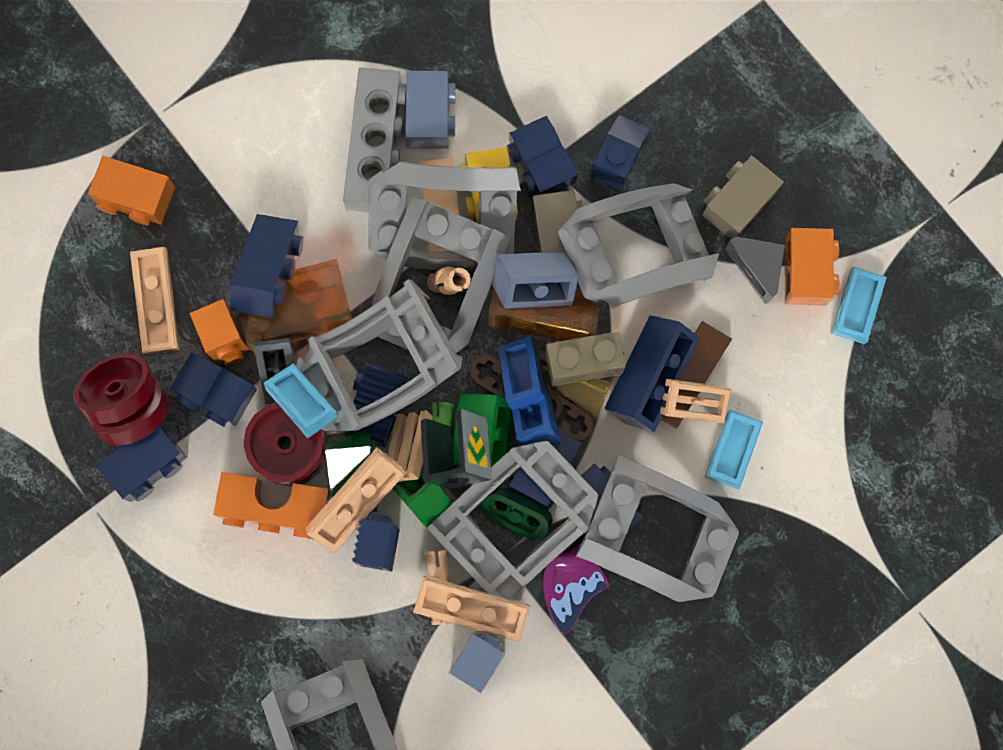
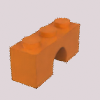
(240, 502)

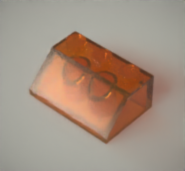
(312, 307)
(548, 322)

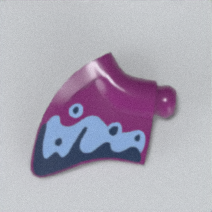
(569, 586)

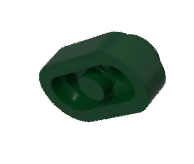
(517, 513)

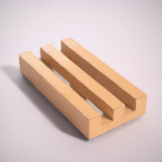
(672, 398)
(402, 446)

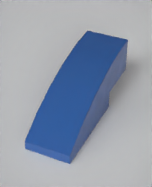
(528, 393)

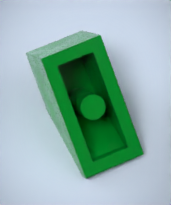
(422, 498)

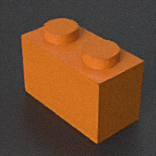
(131, 191)
(810, 266)
(220, 333)

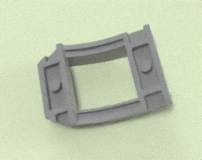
(388, 206)
(679, 231)
(454, 235)
(420, 333)
(614, 516)
(480, 556)
(323, 696)

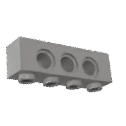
(373, 88)

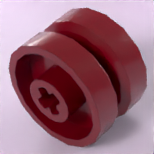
(121, 399)
(284, 467)

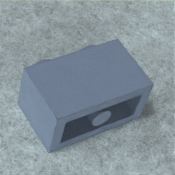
(428, 109)
(534, 280)
(478, 661)

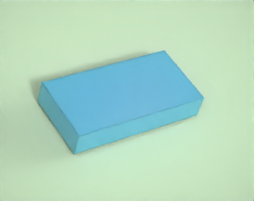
(859, 305)
(300, 400)
(734, 449)

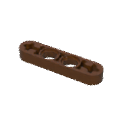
(573, 413)

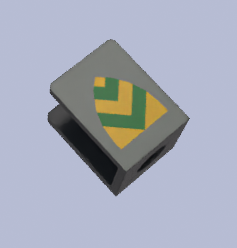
(473, 451)

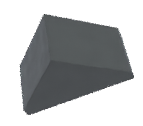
(759, 264)
(273, 358)

